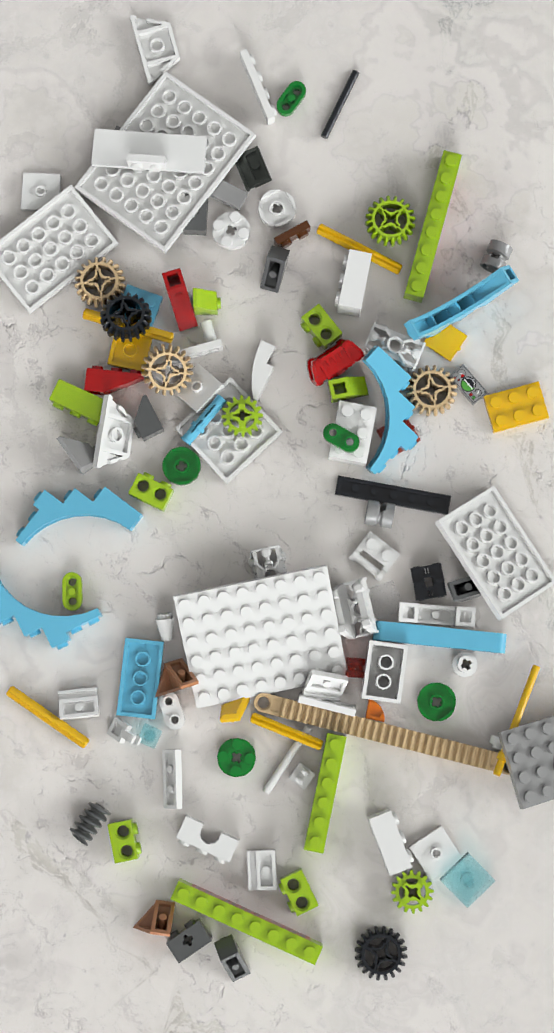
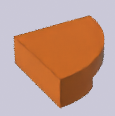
(374, 711)

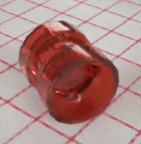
(353, 663)

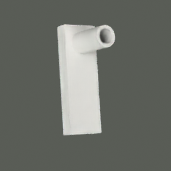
(211, 346)

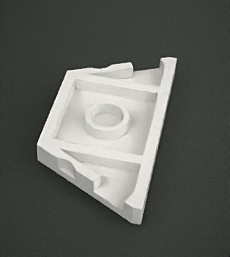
(155, 46)
(113, 434)

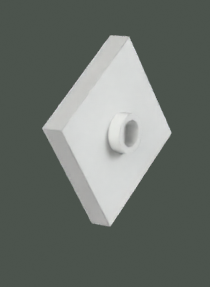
(39, 190)
(200, 390)
(435, 852)

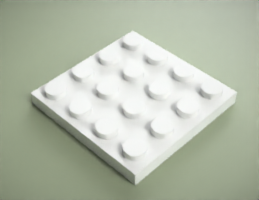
(222, 449)

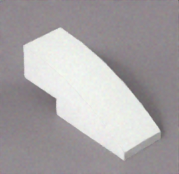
(261, 368)

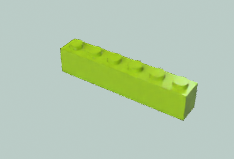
(325, 793)

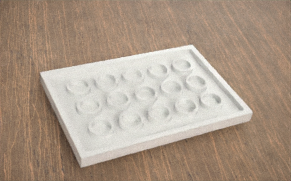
(51, 247)
(495, 552)

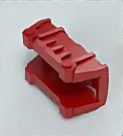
(333, 361)

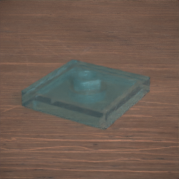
(467, 880)

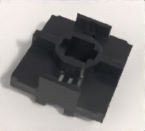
(436, 574)

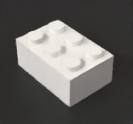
(353, 282)
(360, 421)
(384, 671)
(390, 841)

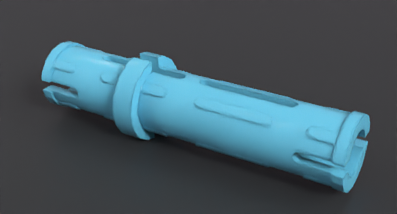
(203, 420)

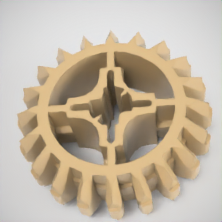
(91, 283)
(175, 372)
(430, 383)

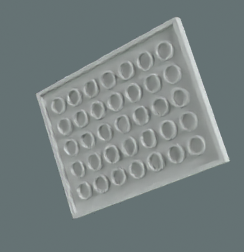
(154, 201)
(260, 635)

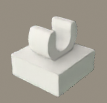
(302, 776)

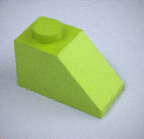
(205, 302)

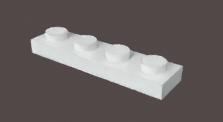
(261, 93)

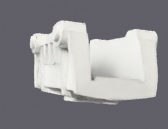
(390, 335)
(279, 566)
(346, 609)

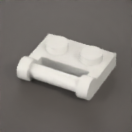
(377, 550)

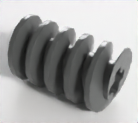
(89, 822)

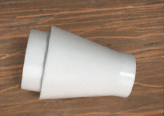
(165, 625)

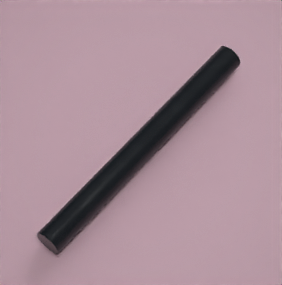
(340, 103)

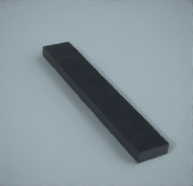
(393, 494)

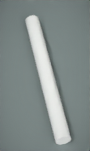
(284, 763)

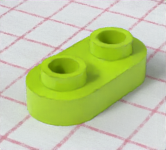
(72, 591)

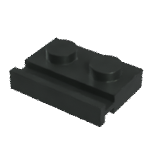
(253, 169)

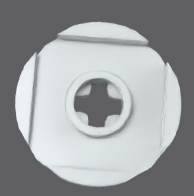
(286, 213)
(229, 241)

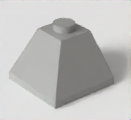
(80, 453)

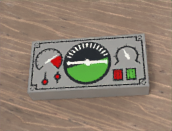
(468, 384)

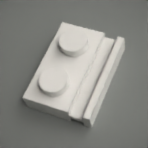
(325, 685)
(78, 703)
(261, 870)

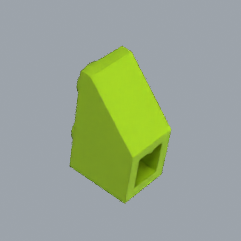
(347, 388)

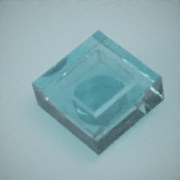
(150, 735)

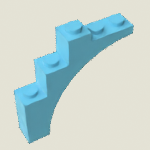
(462, 305)
(397, 408)
(51, 510)
(31, 622)

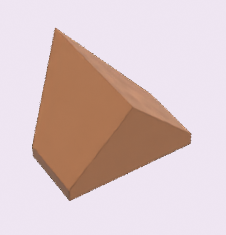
(175, 677)
(158, 919)

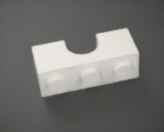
(222, 848)

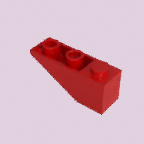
(179, 299)
(108, 381)

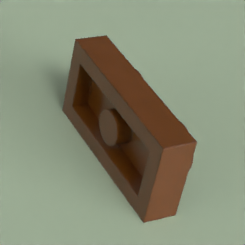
(298, 232)

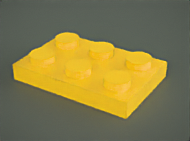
(516, 407)

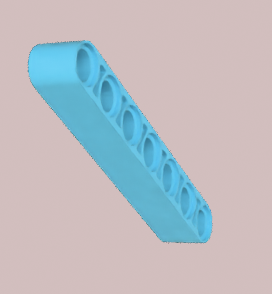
(440, 637)

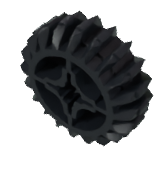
(112, 320)
(373, 948)

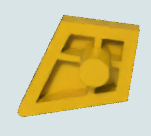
(233, 710)

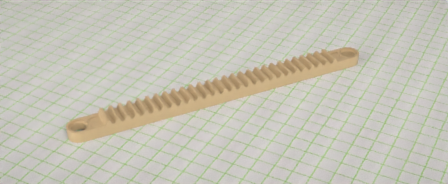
(380, 732)

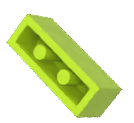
(77, 402)

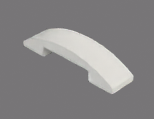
(436, 614)

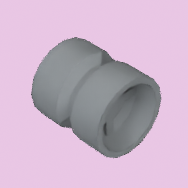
(497, 255)
(379, 514)

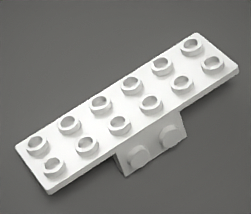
(149, 151)

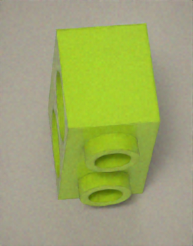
(325, 324)
(149, 495)
(119, 841)
(302, 890)

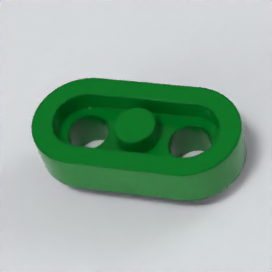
(290, 99)
(340, 438)

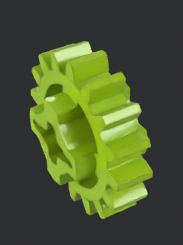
(241, 408)
(406, 898)

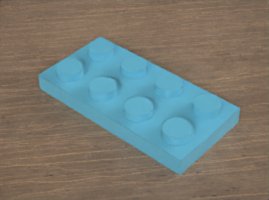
(140, 678)

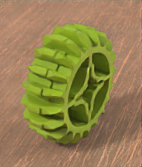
(395, 226)

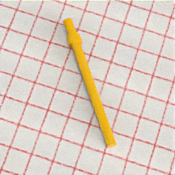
(518, 714)

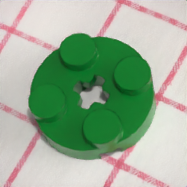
(188, 457)
(447, 702)
(234, 768)

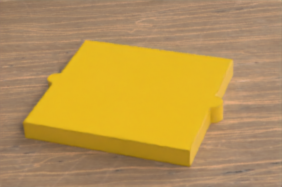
(446, 342)

